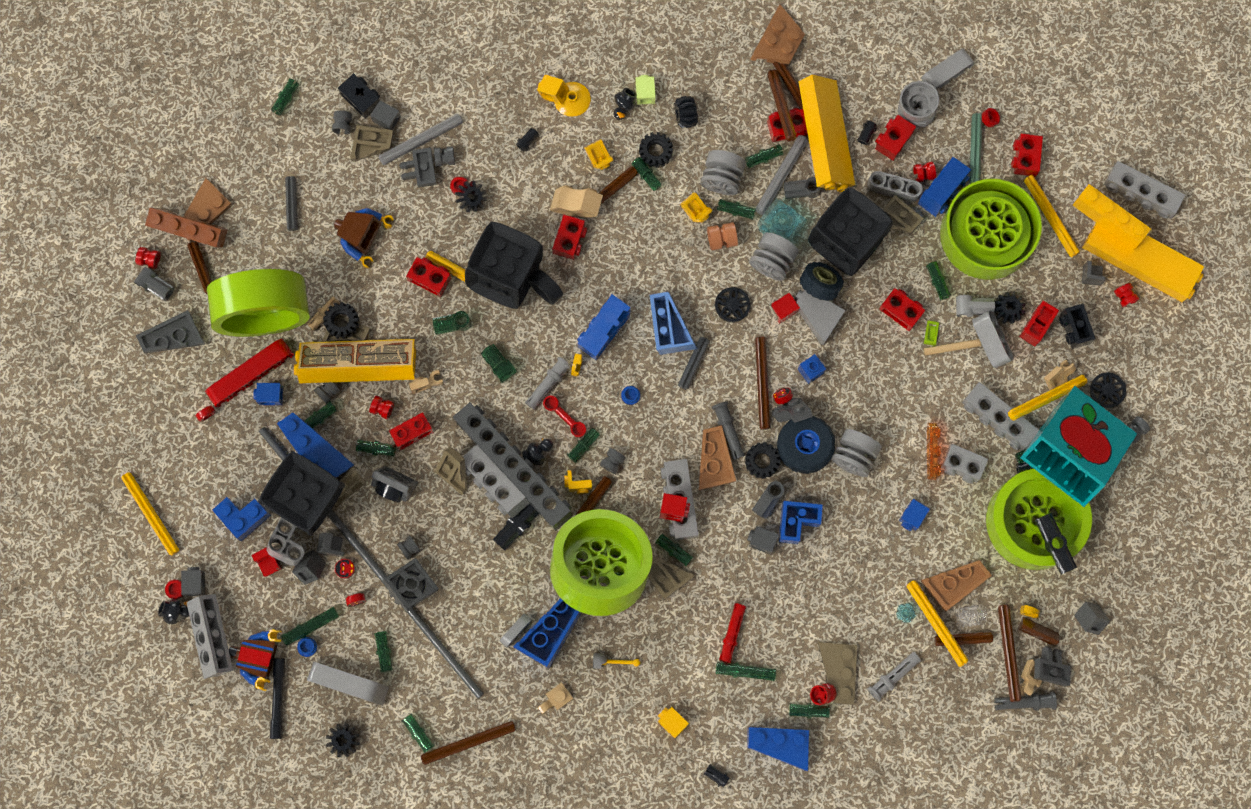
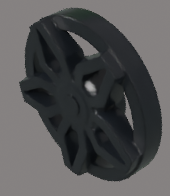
(732, 304)
(1108, 390)

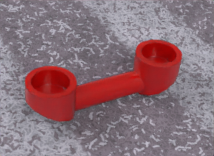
(552, 404)

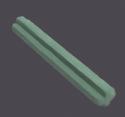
(976, 144)

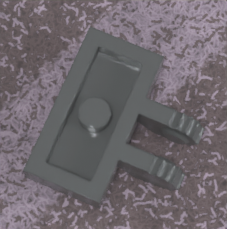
(424, 168)
(794, 410)
(1050, 668)

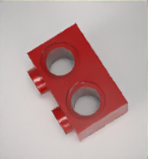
(778, 134)
(1031, 156)
(565, 236)
(426, 280)
(898, 313)
(1039, 323)
(411, 431)
(674, 507)

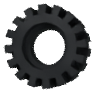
(660, 140)
(336, 310)
(762, 449)

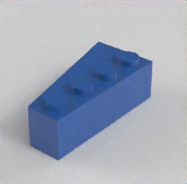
(313, 446)
(549, 634)

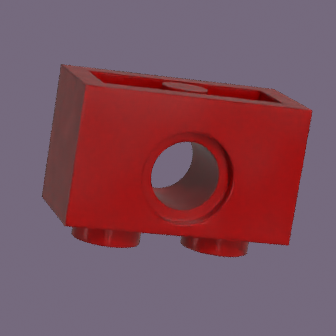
(902, 129)

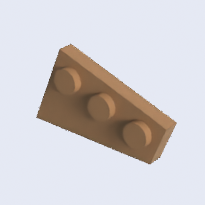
(207, 204)
(715, 460)
(955, 584)

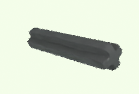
(291, 203)
(693, 363)

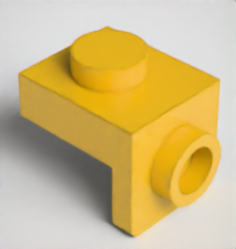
(598, 155)
(696, 208)
(580, 486)

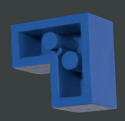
(797, 514)
(243, 521)

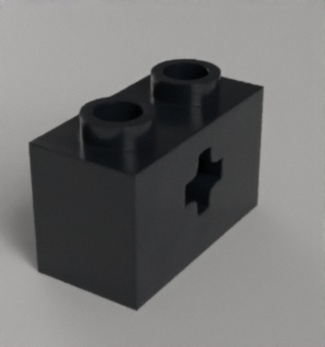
(363, 104)

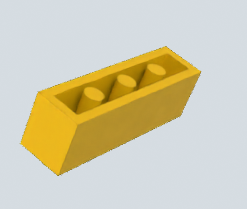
(1111, 217)

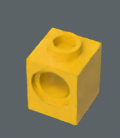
(553, 89)
(672, 721)

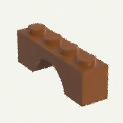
(185, 227)

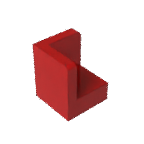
(785, 307)
(267, 563)

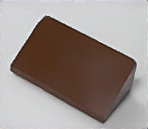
(1039, 631)

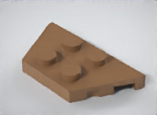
(779, 39)

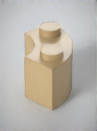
(576, 202)

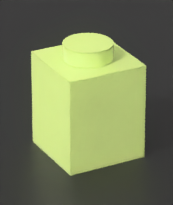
(645, 89)

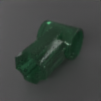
(450, 323)
(500, 366)

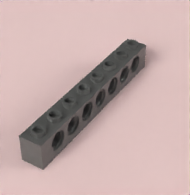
(555, 517)

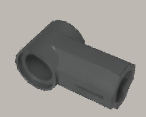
(800, 189)
(151, 282)
(768, 501)

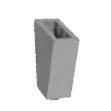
(819, 315)

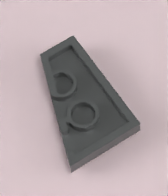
(171, 334)

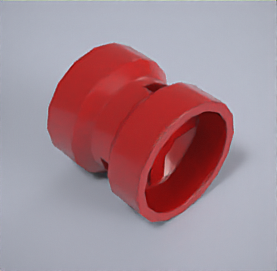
(925, 171)
(147, 257)
(1126, 295)
(382, 407)
(823, 694)

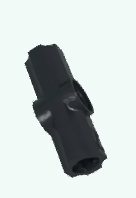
(515, 527)
(1050, 531)

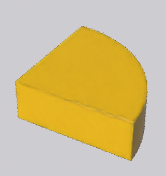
(577, 362)
(1029, 611)

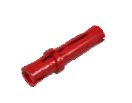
(731, 637)

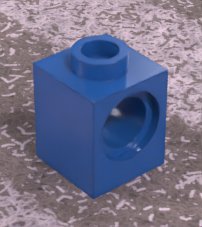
(811, 369)
(268, 394)
(913, 515)

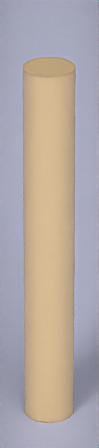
(952, 347)

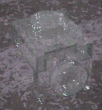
(971, 616)

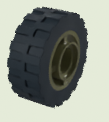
(821, 281)

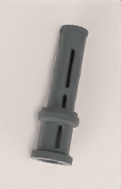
(726, 420)
(1035, 701)

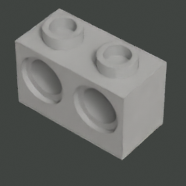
(965, 459)

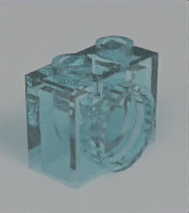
(779, 210)

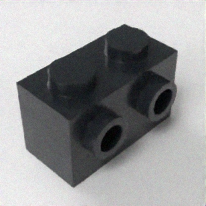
(1077, 326)

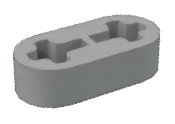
(515, 630)

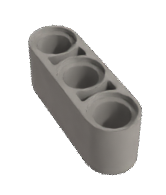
(949, 68)
(903, 183)
(992, 339)

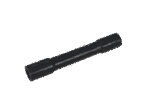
(276, 720)

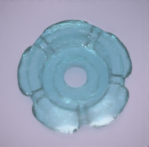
(910, 613)

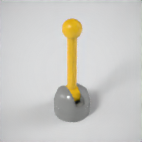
(600, 661)

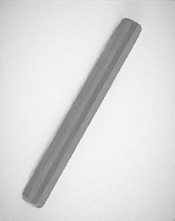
(420, 139)
(781, 174)

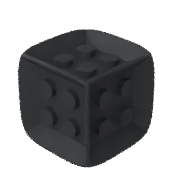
(850, 231)
(503, 264)
(301, 492)

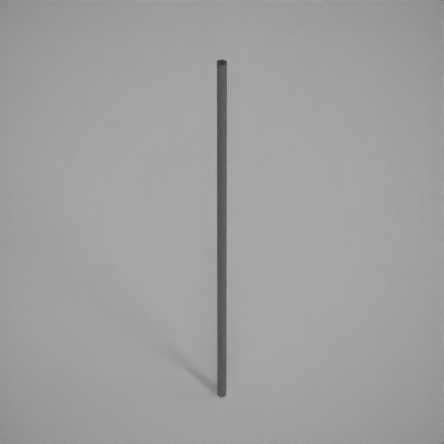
(381, 575)

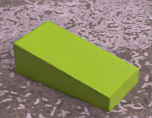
(931, 333)

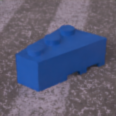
(944, 187)
(604, 327)
(781, 744)

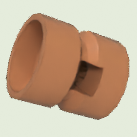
(722, 236)

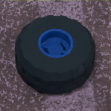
(806, 445)

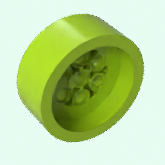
(969, 251)
(258, 302)
(1001, 518)
(612, 535)

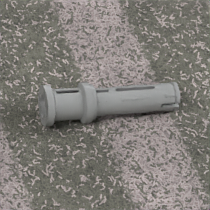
(553, 376)
(887, 684)

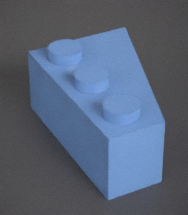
(669, 326)

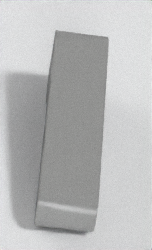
(286, 544)
(348, 683)

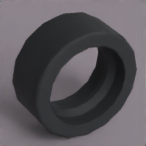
(545, 286)

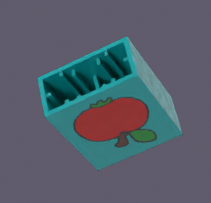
(1079, 446)

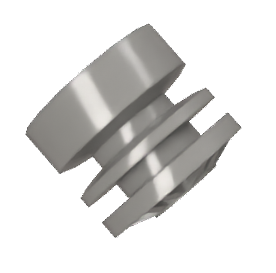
(918, 94)
(723, 172)
(774, 256)
(855, 455)

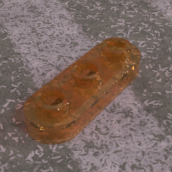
(933, 451)

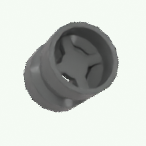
(342, 121)
(444, 156)
(325, 392)
(1140, 427)
(612, 461)

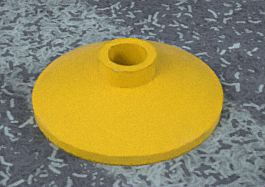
(579, 104)

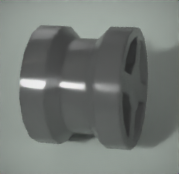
(408, 547)

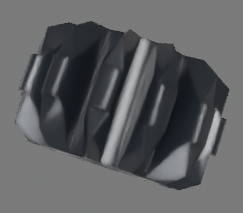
(686, 112)
(474, 190)
(1011, 314)
(348, 735)

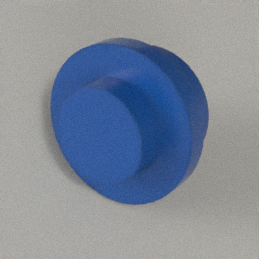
(630, 395)
(307, 647)

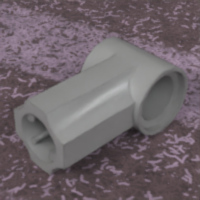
(973, 306)

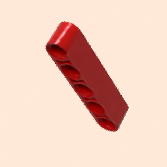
(248, 372)

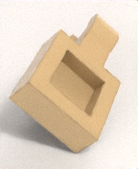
(1059, 375)
(421, 384)
(1028, 675)
(557, 697)

